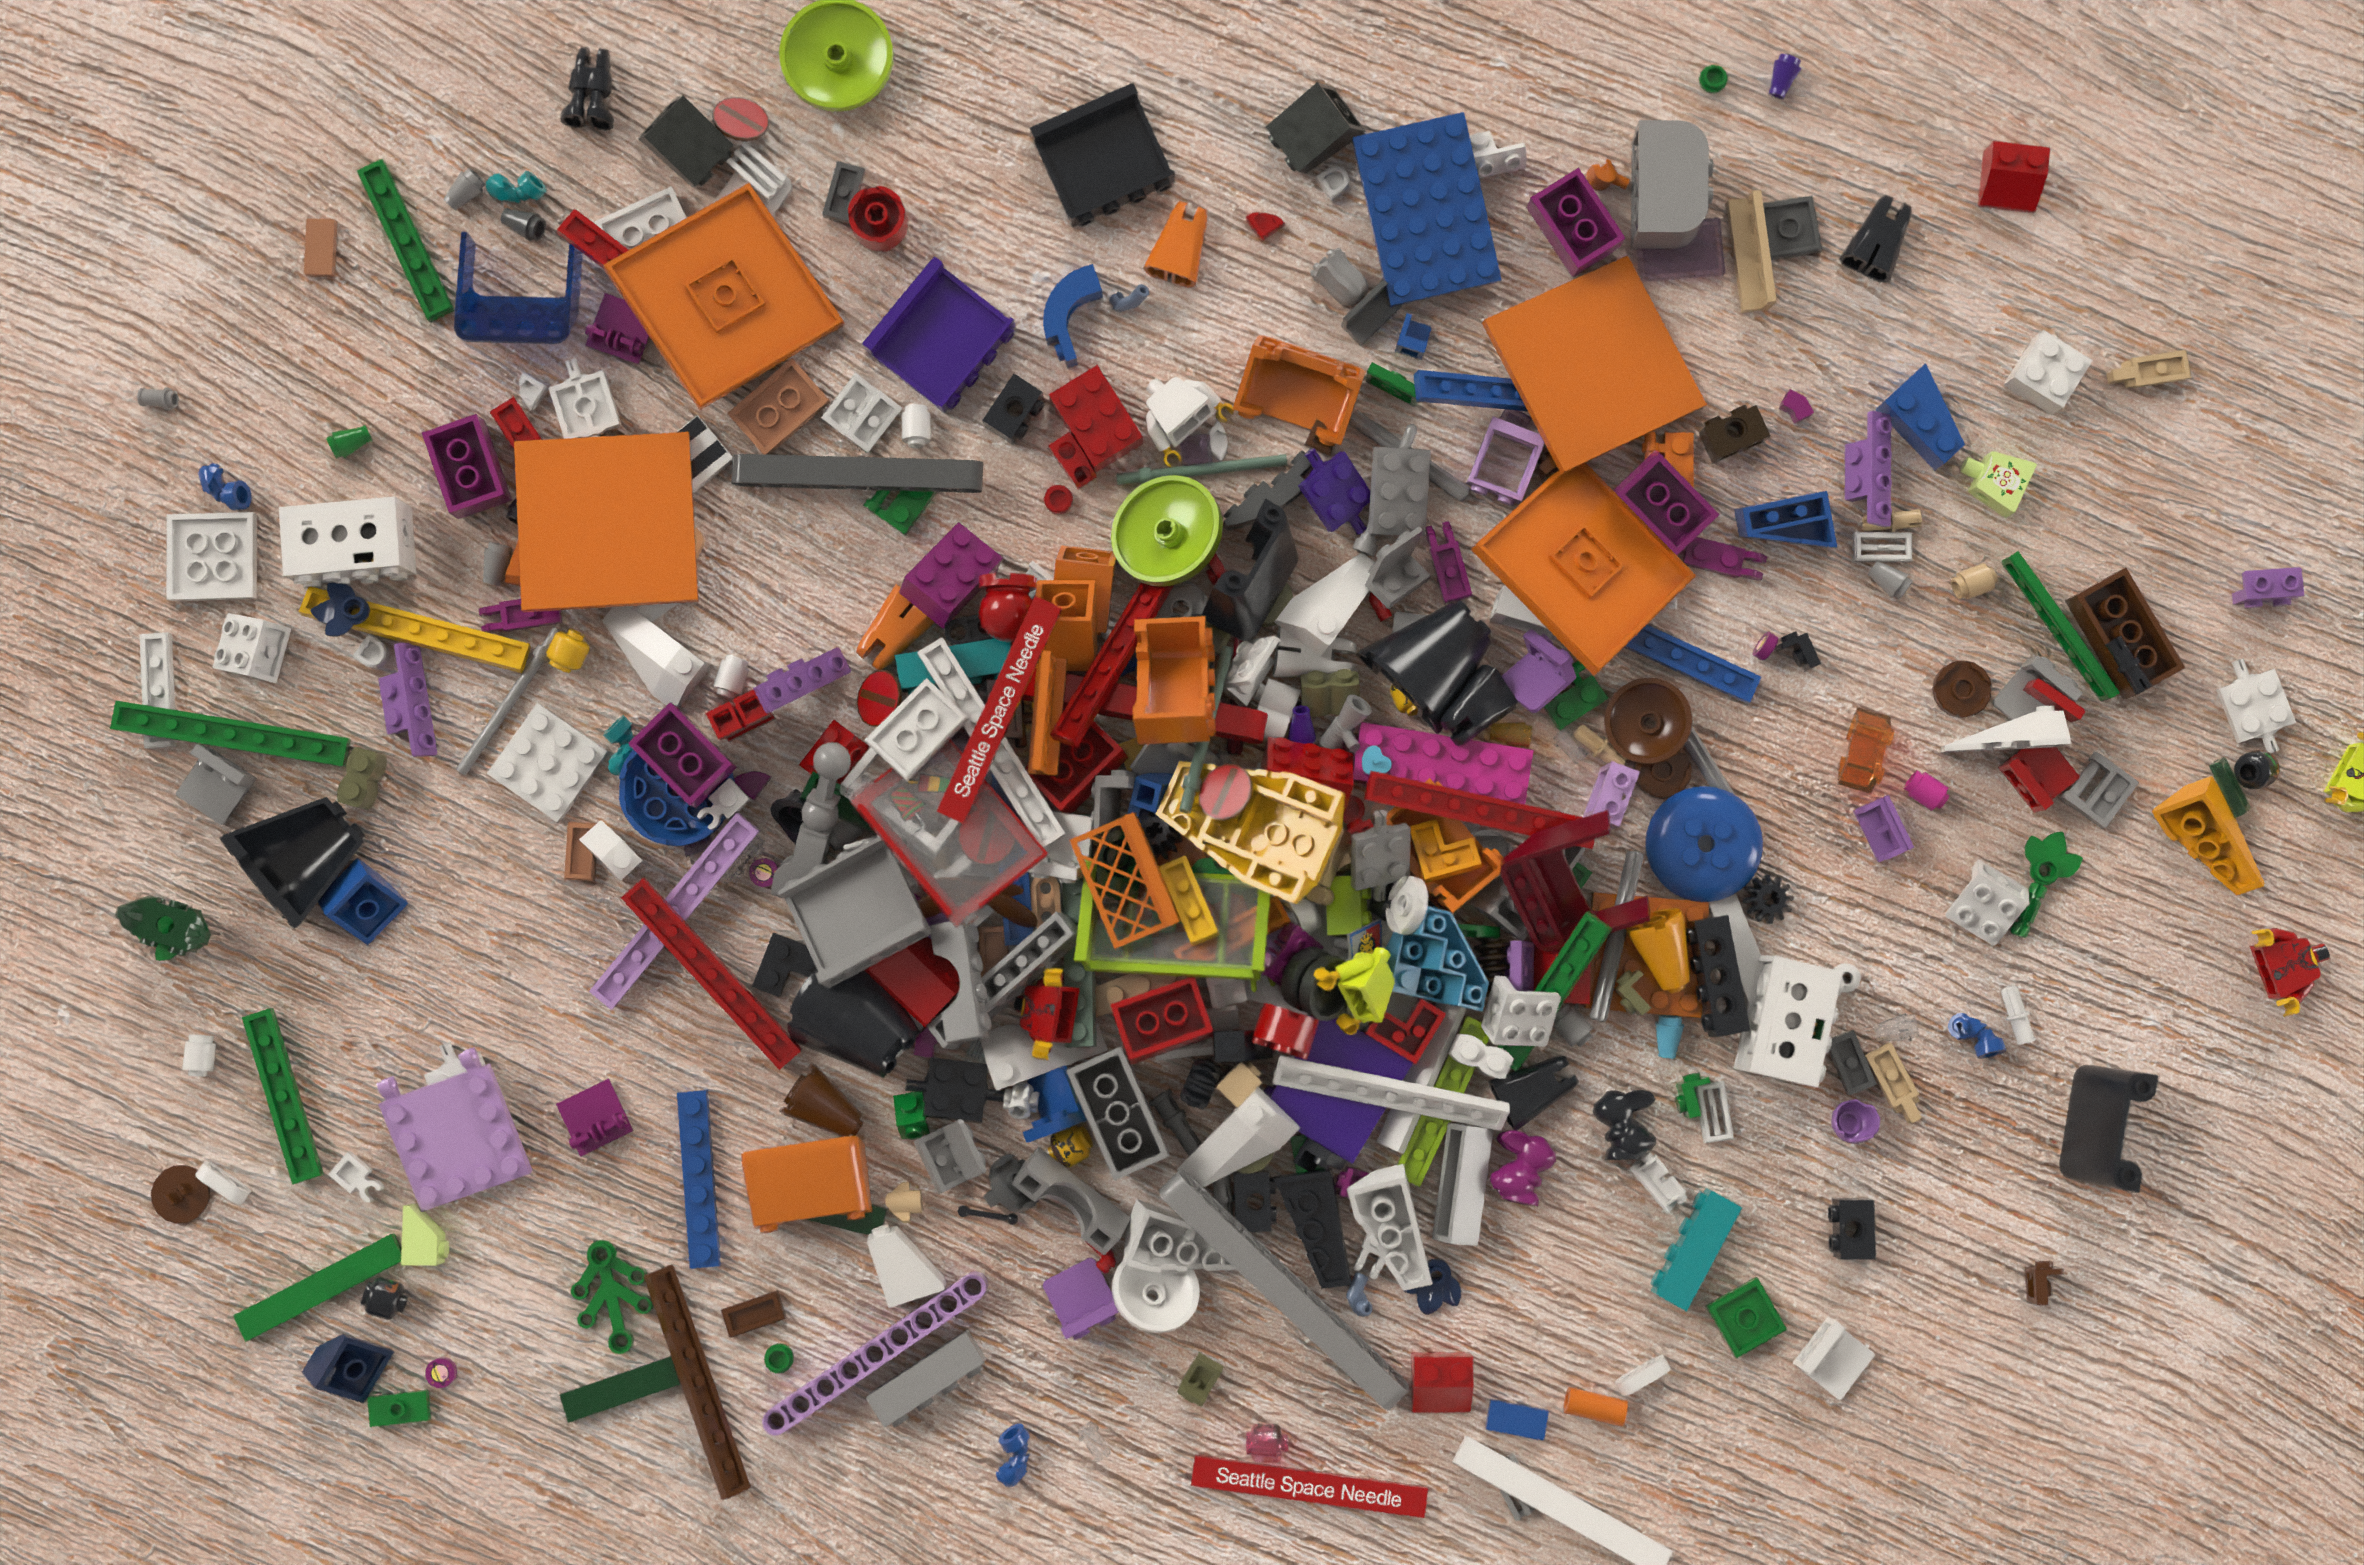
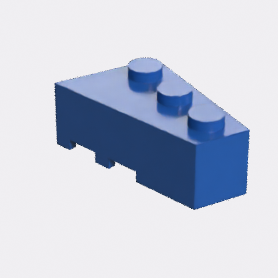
(1790, 520)

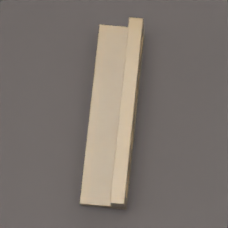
(1751, 253)

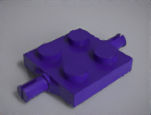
(1336, 491)

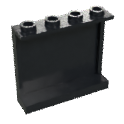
(1102, 156)

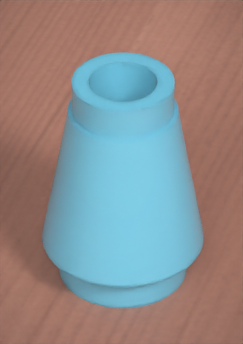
(1668, 1032)

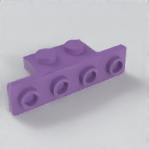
(1870, 469)
(801, 679)
(407, 701)

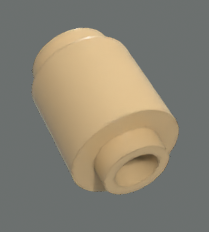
(1974, 581)

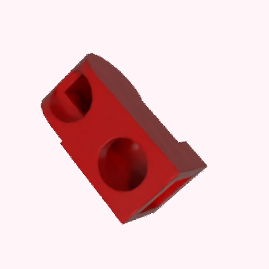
(1072, 460)

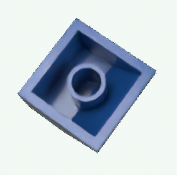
(362, 901)

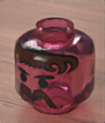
(1266, 1443)

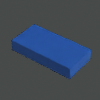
(1517, 1419)

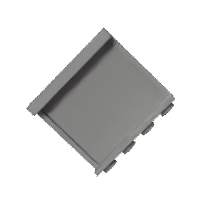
(855, 911)

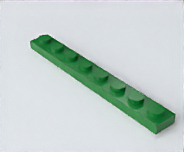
(230, 733)

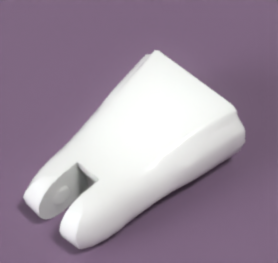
(1295, 658)

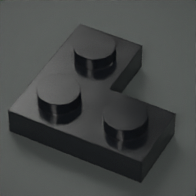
(779, 959)

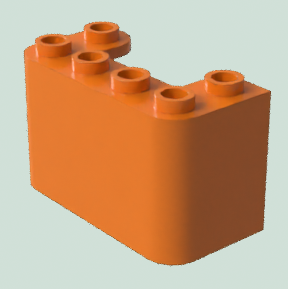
(1174, 681)

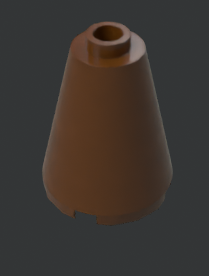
(821, 1104)

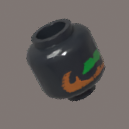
(2256, 769)
(384, 1298)

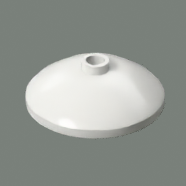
(1175, 1294)

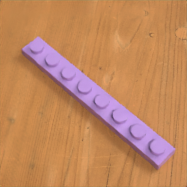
(684, 900)

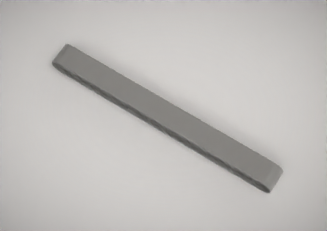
(1284, 1290)

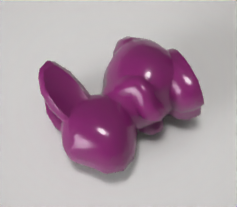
(1520, 1177)

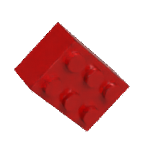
(1096, 418)
(1319, 764)
(1077, 769)
(1162, 1020)

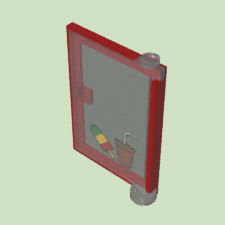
(951, 861)

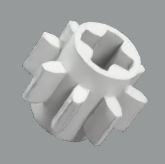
(1021, 1100)

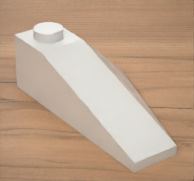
(1327, 605)
(659, 660)
(2035, 730)
(1011, 1060)
(1242, 1138)
(1388, 1216)
(1165, 1241)

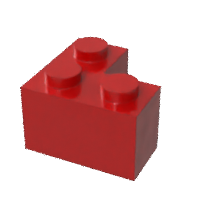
(1411, 1036)

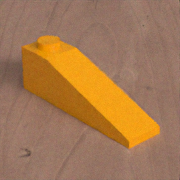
(2208, 830)

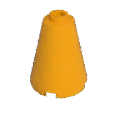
(1664, 948)

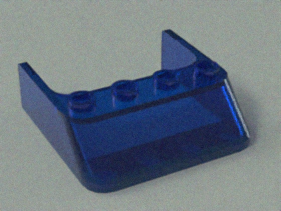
(510, 317)

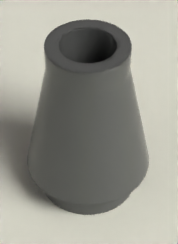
(526, 224)

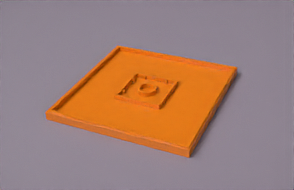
(723, 296)
(1594, 364)
(605, 521)
(1584, 564)

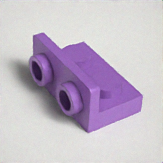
(1521, 961)

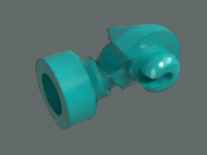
(528, 188)
(620, 733)

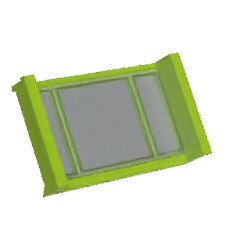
(1237, 952)

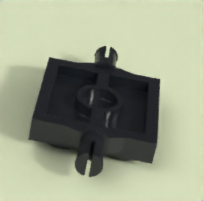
(955, 1090)

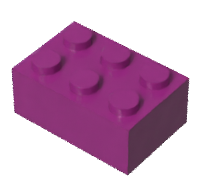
(1575, 222)
(467, 466)
(1666, 502)
(949, 575)
(682, 755)

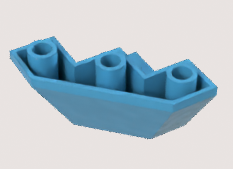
(1437, 963)

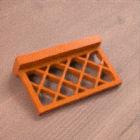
(1047, 710)
(1149, 871)

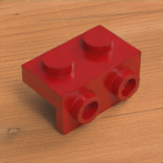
(836, 734)

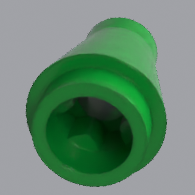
(348, 441)

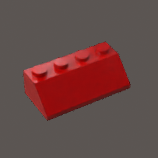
(918, 980)

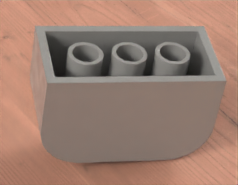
(1669, 183)
(1118, 1113)

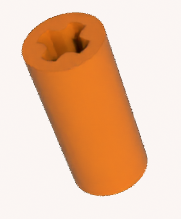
(1595, 1406)

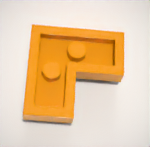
(1442, 860)

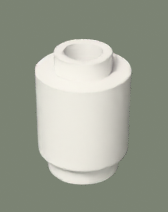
(916, 425)
(731, 676)
(199, 1055)

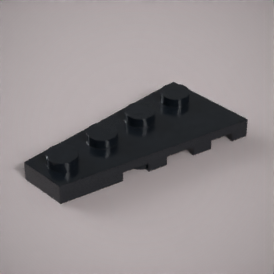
(1315, 1212)

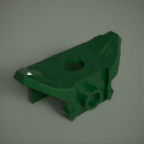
(143, 914)

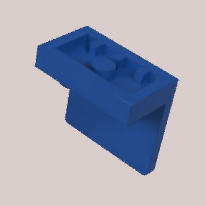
(1057, 1104)

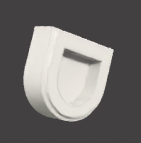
(1333, 182)
(372, 652)

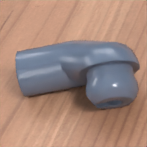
(1132, 301)
(1357, 1297)

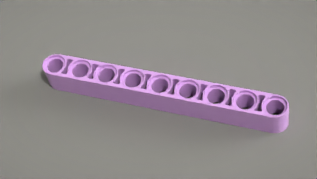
(861, 1357)

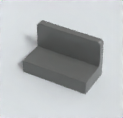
(1369, 314)

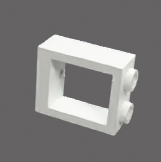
(1513, 613)

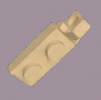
(2152, 370)
(1894, 1081)

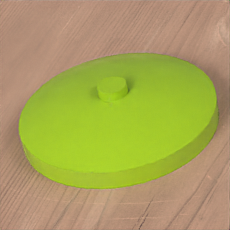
(836, 54)
(1166, 530)

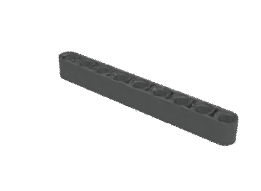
(857, 473)

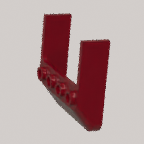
(1547, 889)

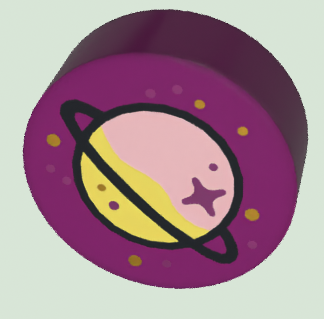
(1765, 646)
(762, 872)
(441, 1372)

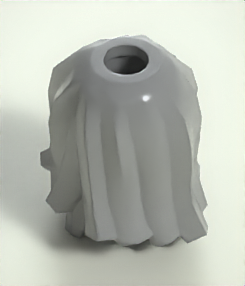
(1340, 278)

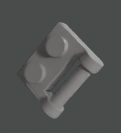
(2108, 794)

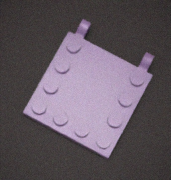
(454, 1134)

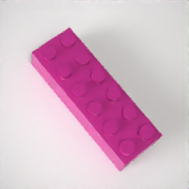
(1472, 767)

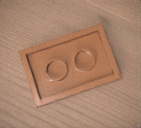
(779, 407)

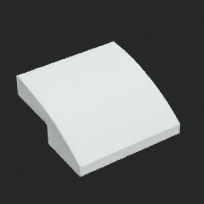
(861, 413)

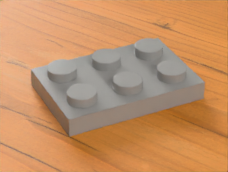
(1398, 490)

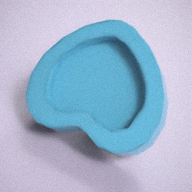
(1375, 761)

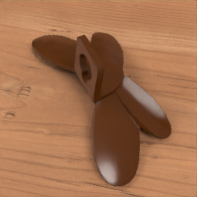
(1002, 904)

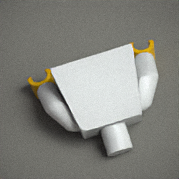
(1179, 410)

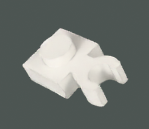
(727, 801)
(353, 1175)

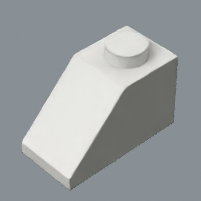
(610, 850)

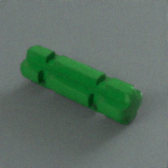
(2021, 927)

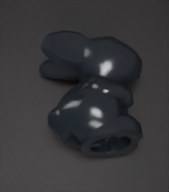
(1627, 1136)

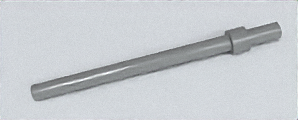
(507, 704)

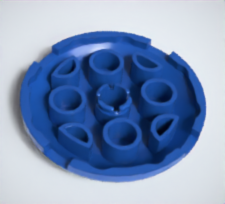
(656, 811)
(1674, 848)

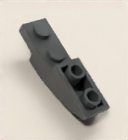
(1283, 492)

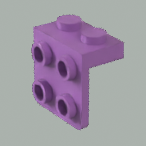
(1539, 673)
(1081, 1298)

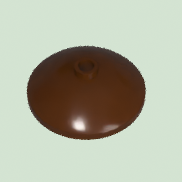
(1638, 703)

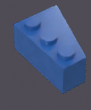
(1923, 418)

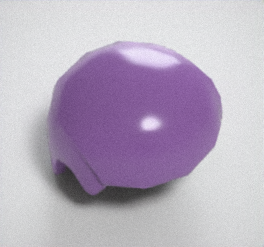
(1855, 1121)

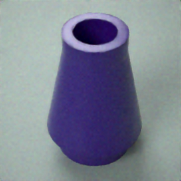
(1784, 73)
(1301, 726)

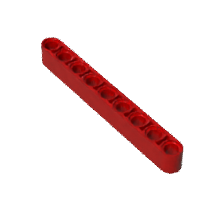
(1230, 722)

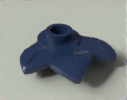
(338, 609)
(1442, 1290)

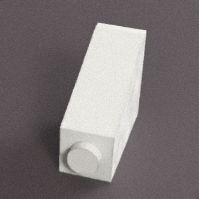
(902, 1267)

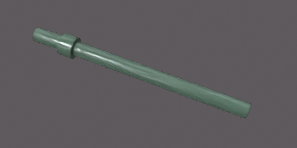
(1145, 474)
(1192, 781)

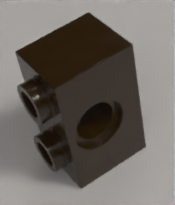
(1721, 445)

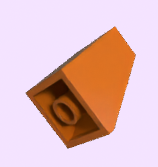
(1090, 564)
(1076, 627)

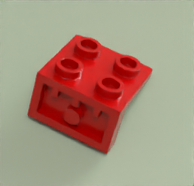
(2039, 775)

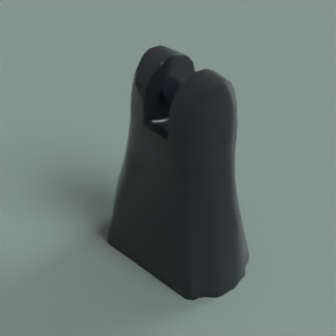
(1878, 242)
(1479, 705)
(1532, 1090)

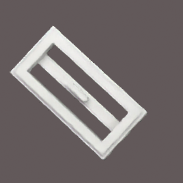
(740, 155)
(1857, 547)
(1713, 1112)

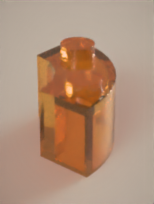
(1868, 740)

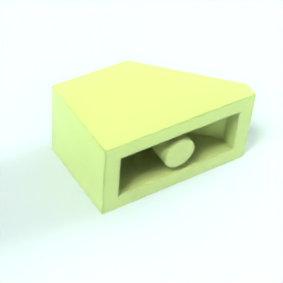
(422, 1239)

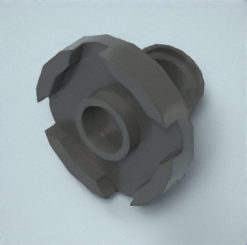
(1001, 1178)

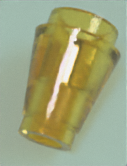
(1512, 734)

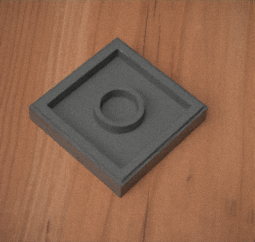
(1792, 228)

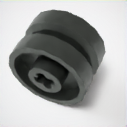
(1300, 985)

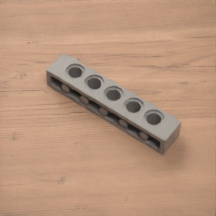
(1020, 968)

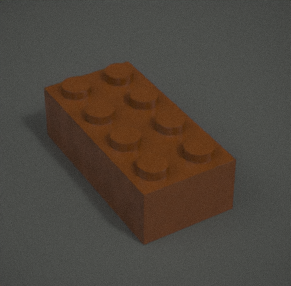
(2117, 609)

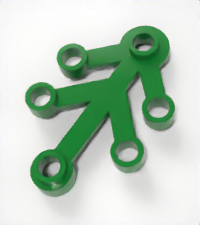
(610, 1291)

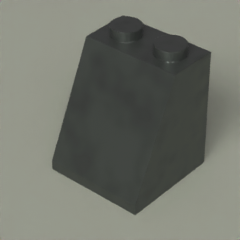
(1314, 128)
(687, 142)

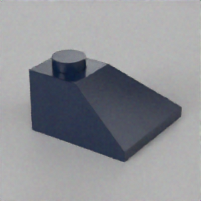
(347, 1367)

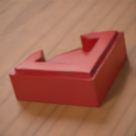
(1264, 224)

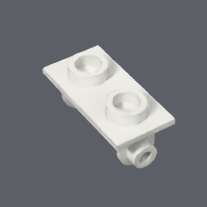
(1650, 1173)

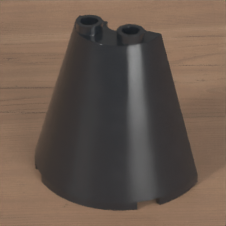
(1431, 659)
(296, 855)
(852, 1023)

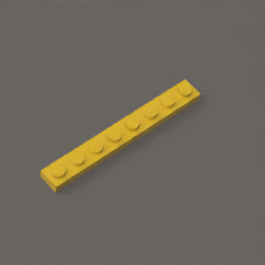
(432, 634)

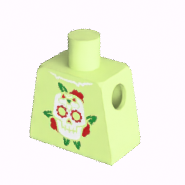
(1999, 480)

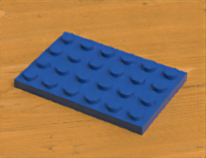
(1426, 209)

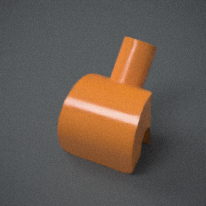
(1602, 177)

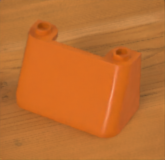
(1299, 387)
(1456, 890)
(807, 1181)

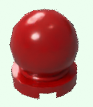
(1005, 604)

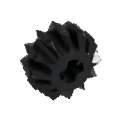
(1162, 842)
(1765, 887)
(1200, 1083)

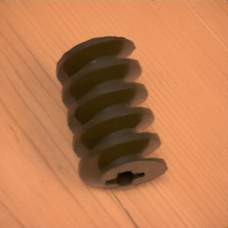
(1492, 958)

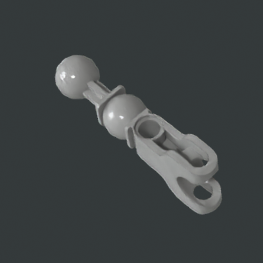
(818, 817)

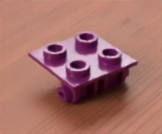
(617, 330)
(1295, 940)
(594, 1117)

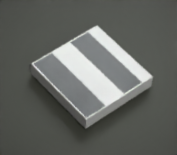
(707, 452)

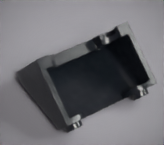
(1243, 602)
(2098, 1126)

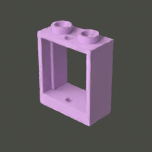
(1516, 434)
(1608, 791)

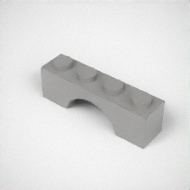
(967, 1016)
(1098, 1218)

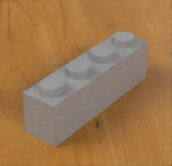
(1462, 1184)
(926, 1378)

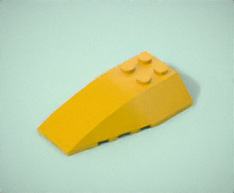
(1278, 838)

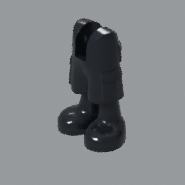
(586, 82)

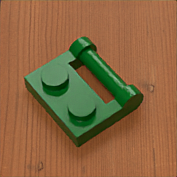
(903, 510)

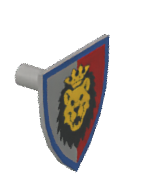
(1361, 940)

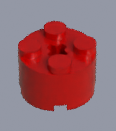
(876, 203)
(1285, 1031)

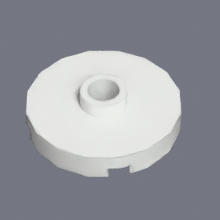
(1407, 905)

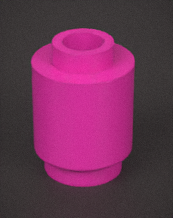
(1926, 790)

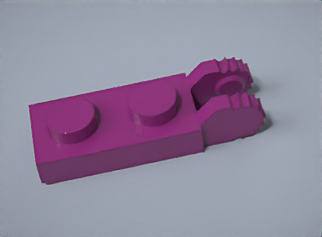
(1722, 558)
(1448, 565)
(515, 619)

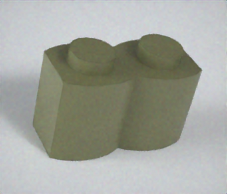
(1328, 692)
(360, 784)

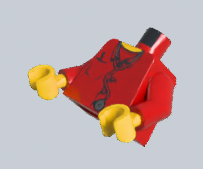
(2287, 966)
(1048, 1012)

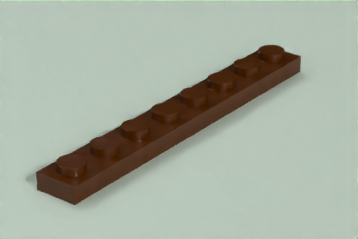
(697, 1382)

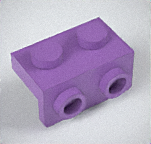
(2270, 585)

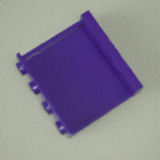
(939, 336)
(1335, 1121)

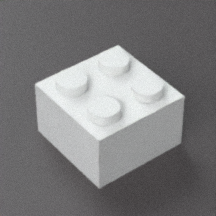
(2047, 372)

